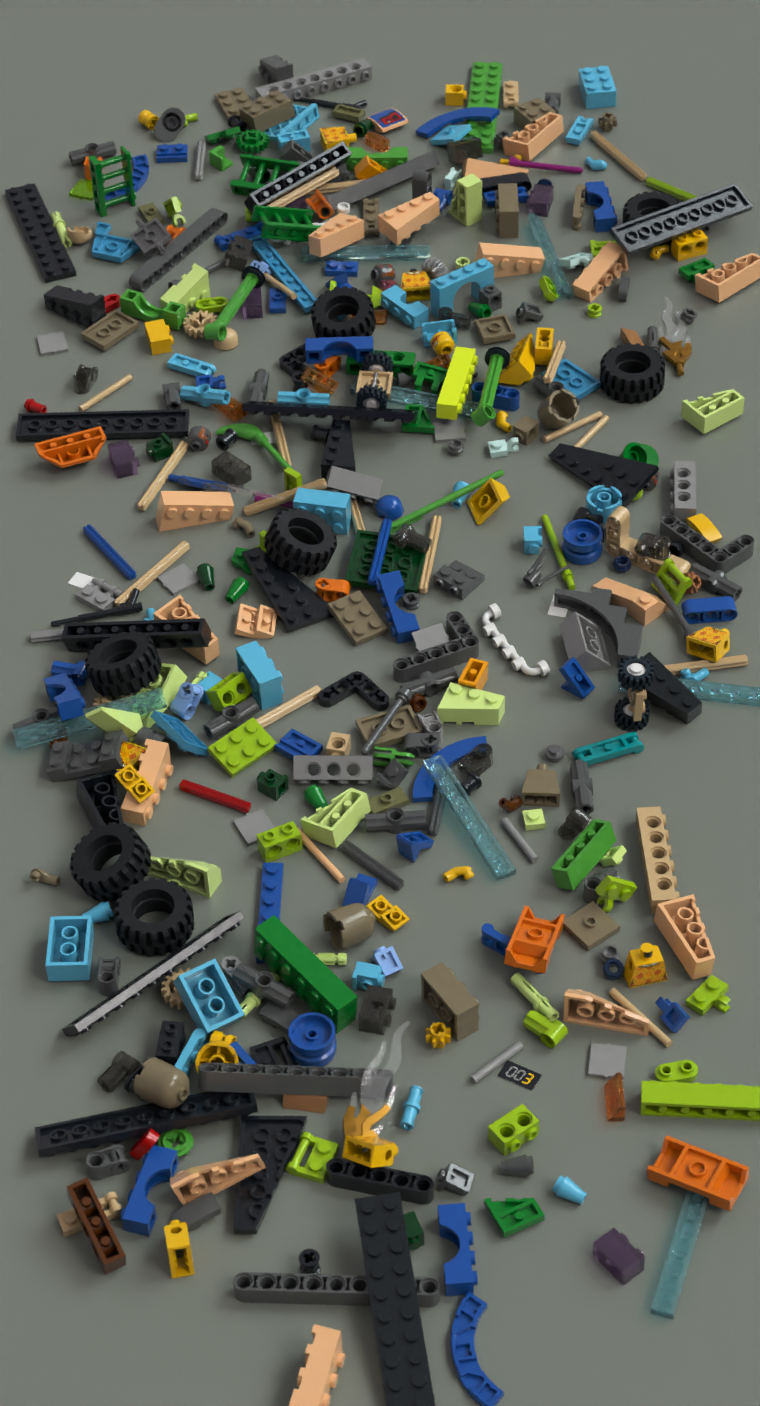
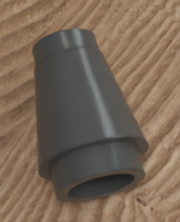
(518, 1166)

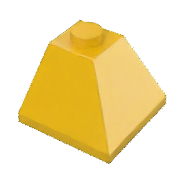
(487, 500)

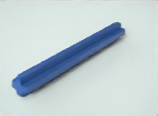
(109, 551)
(379, 551)

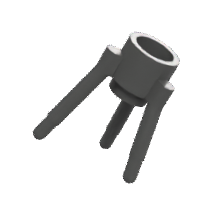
(533, 575)

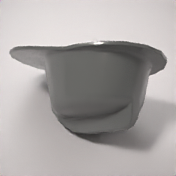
(169, 124)

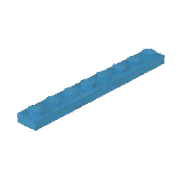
(283, 272)

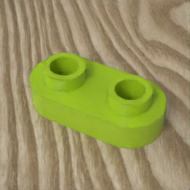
(548, 288)
(212, 304)
(677, 1072)

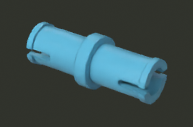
(411, 1107)

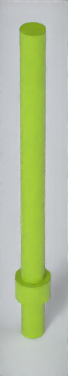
(567, 575)

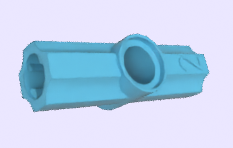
(205, 395)
(303, 396)

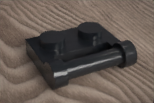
(265, 1054)

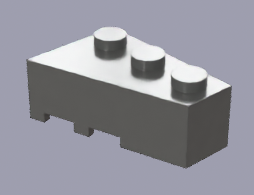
(275, 69)

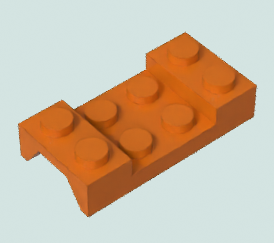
(533, 941)
(699, 1172)

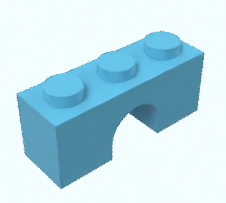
(411, 314)

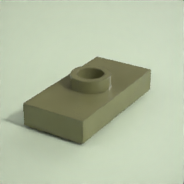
(348, 113)
(150, 212)
(388, 800)

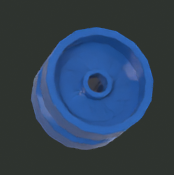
(582, 541)
(312, 1039)

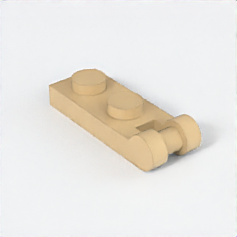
(510, 93)
(70, 1223)

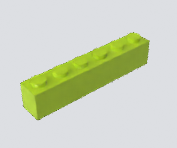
(700, 1100)

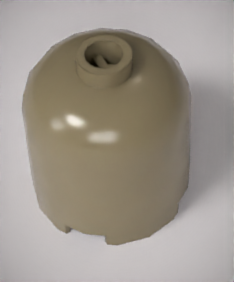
(558, 409)
(349, 925)
(162, 1084)

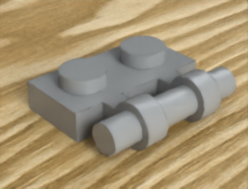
(95, 597)

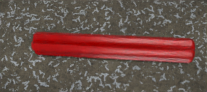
(215, 796)

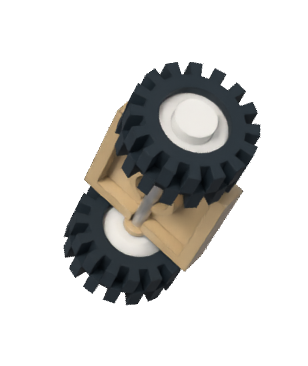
(375, 380)
(636, 677)

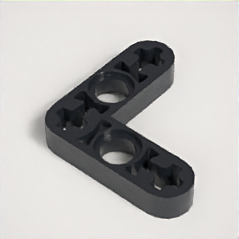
(291, 362)
(354, 683)

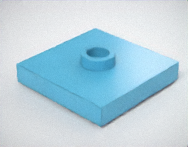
(450, 134)

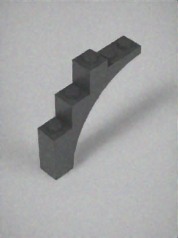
(612, 619)

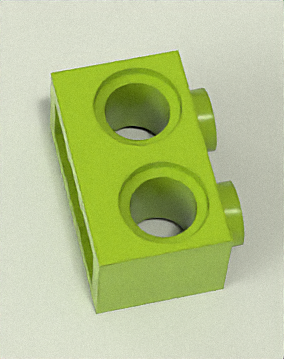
(227, 688)
(279, 842)
(508, 1133)

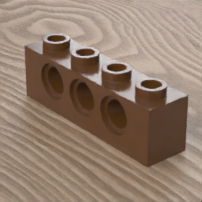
(96, 1225)

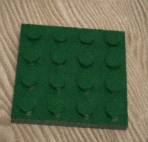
(396, 558)

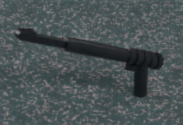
(359, 105)
(124, 608)

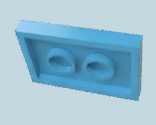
(575, 379)
(180, 733)

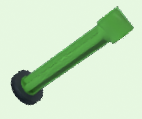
(252, 278)
(496, 359)

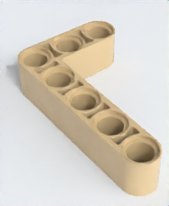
(620, 544)

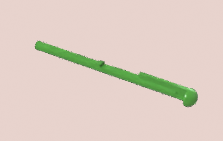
(417, 515)

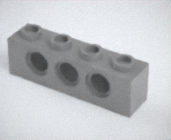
(683, 489)
(302, 762)

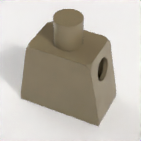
(541, 787)

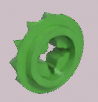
(171, 1136)

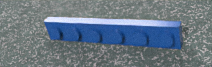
(270, 893)

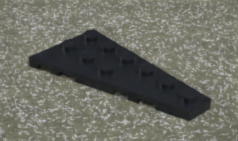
(605, 469)
(289, 597)
(275, 1142)

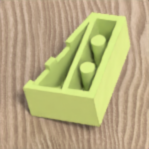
(467, 200)
(189, 290)
(713, 411)
(470, 705)
(338, 819)

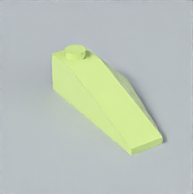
(169, 680)
(112, 719)
(192, 874)

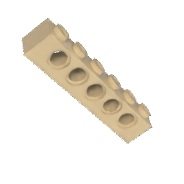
(655, 856)

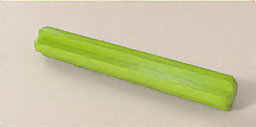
(669, 189)

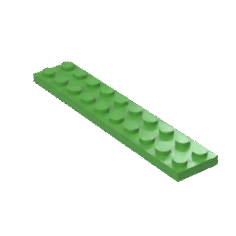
(484, 93)

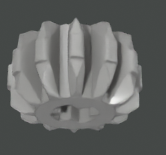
(434, 268)

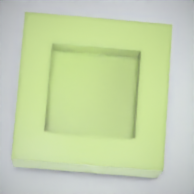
(533, 819)
(613, 856)

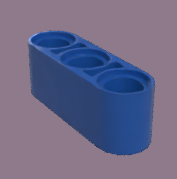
(505, 397)
(709, 610)

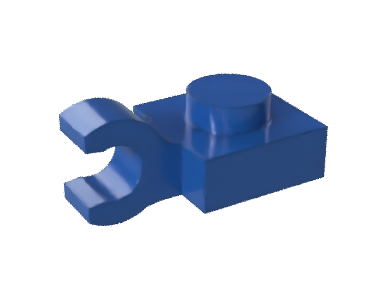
(212, 381)
(673, 1014)

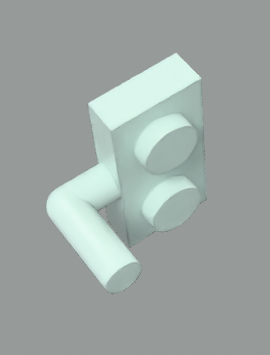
(576, 259)

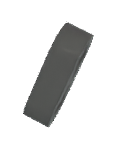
(624, 288)

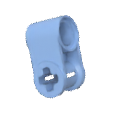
(185, 700)

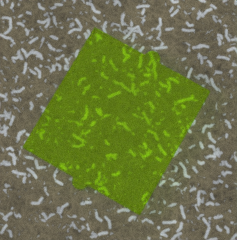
(82, 190)

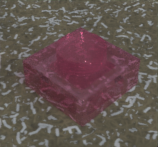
(384, 285)

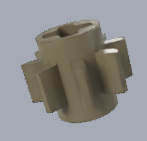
(607, 121)

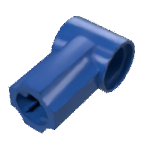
(445, 197)
(75, 671)

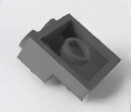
(457, 579)

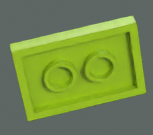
(242, 747)

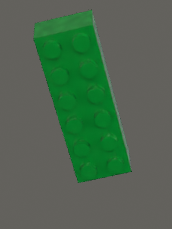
(304, 973)

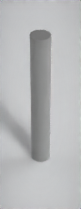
(519, 840)
(496, 1062)

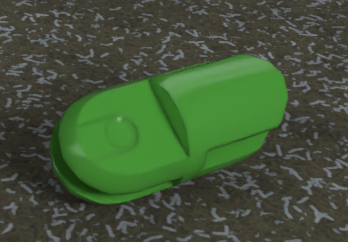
(388, 757)

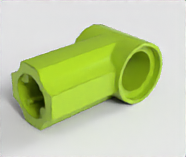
(550, 1032)

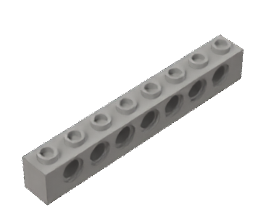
(320, 81)

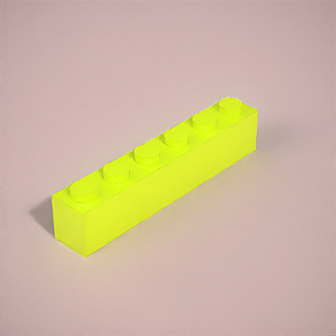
(456, 383)

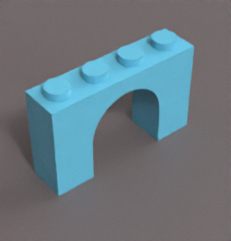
(445, 287)

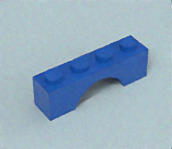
(598, 195)
(320, 349)
(392, 589)
(65, 695)
(157, 1168)
(458, 1272)

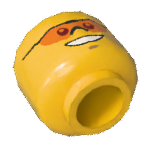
(442, 343)

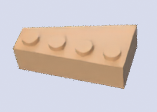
(534, 137)
(408, 217)
(336, 234)
(511, 259)
(600, 272)
(729, 278)
(192, 508)
(180, 610)
(155, 768)
(686, 935)
(321, 1365)

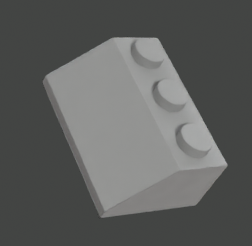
(354, 484)
(585, 642)

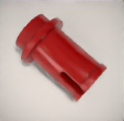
(31, 405)

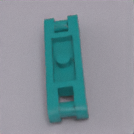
(609, 748)

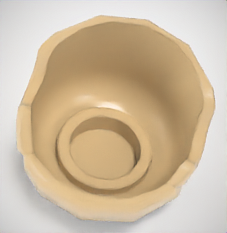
(79, 235)
(230, 341)

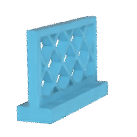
(303, 119)

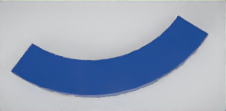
(457, 116)
(139, 176)
(424, 784)
(464, 1354)

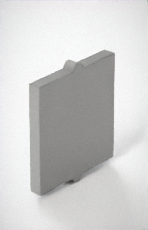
(52, 343)
(449, 430)
(178, 579)
(429, 637)
(253, 824)
(606, 1060)

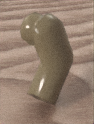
(239, 522)
(40, 875)

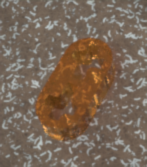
(377, 141)

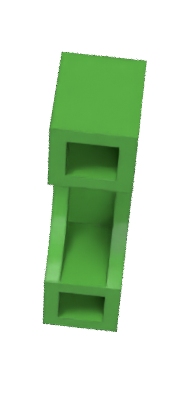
(388, 160)
(136, 306)

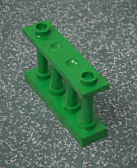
(98, 179)
(245, 188)
(284, 223)

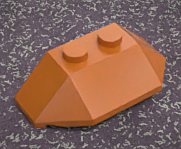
(72, 448)

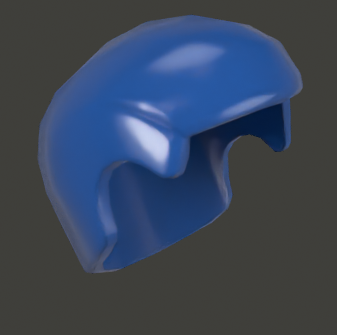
(389, 507)

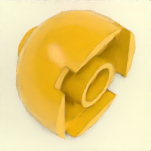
(216, 1052)

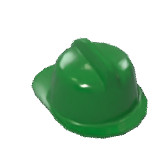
(640, 453)

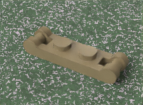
(578, 207)
(371, 213)

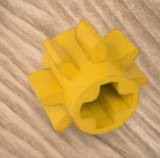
(438, 1035)

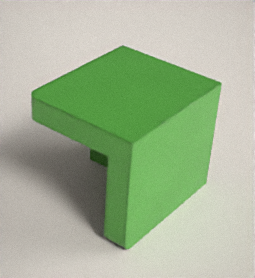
(218, 159)

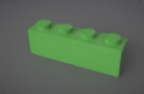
(583, 854)

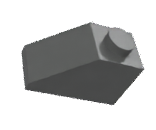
(294, 152)

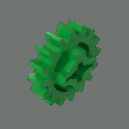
(252, 141)

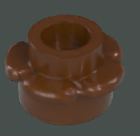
(418, 702)

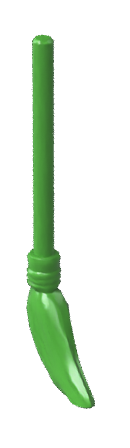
(253, 433)

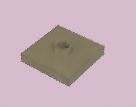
(494, 329)
(590, 925)

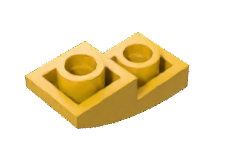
(704, 527)
(134, 783)
(386, 914)

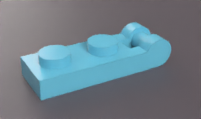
(579, 130)
(190, 365)
(191, 1050)

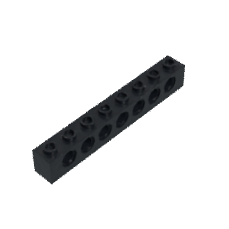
(299, 176)
(164, 633)

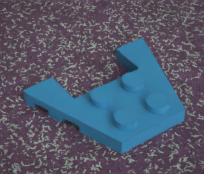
(112, 247)

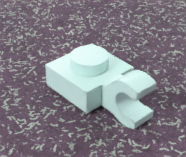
(451, 179)
(501, 448)

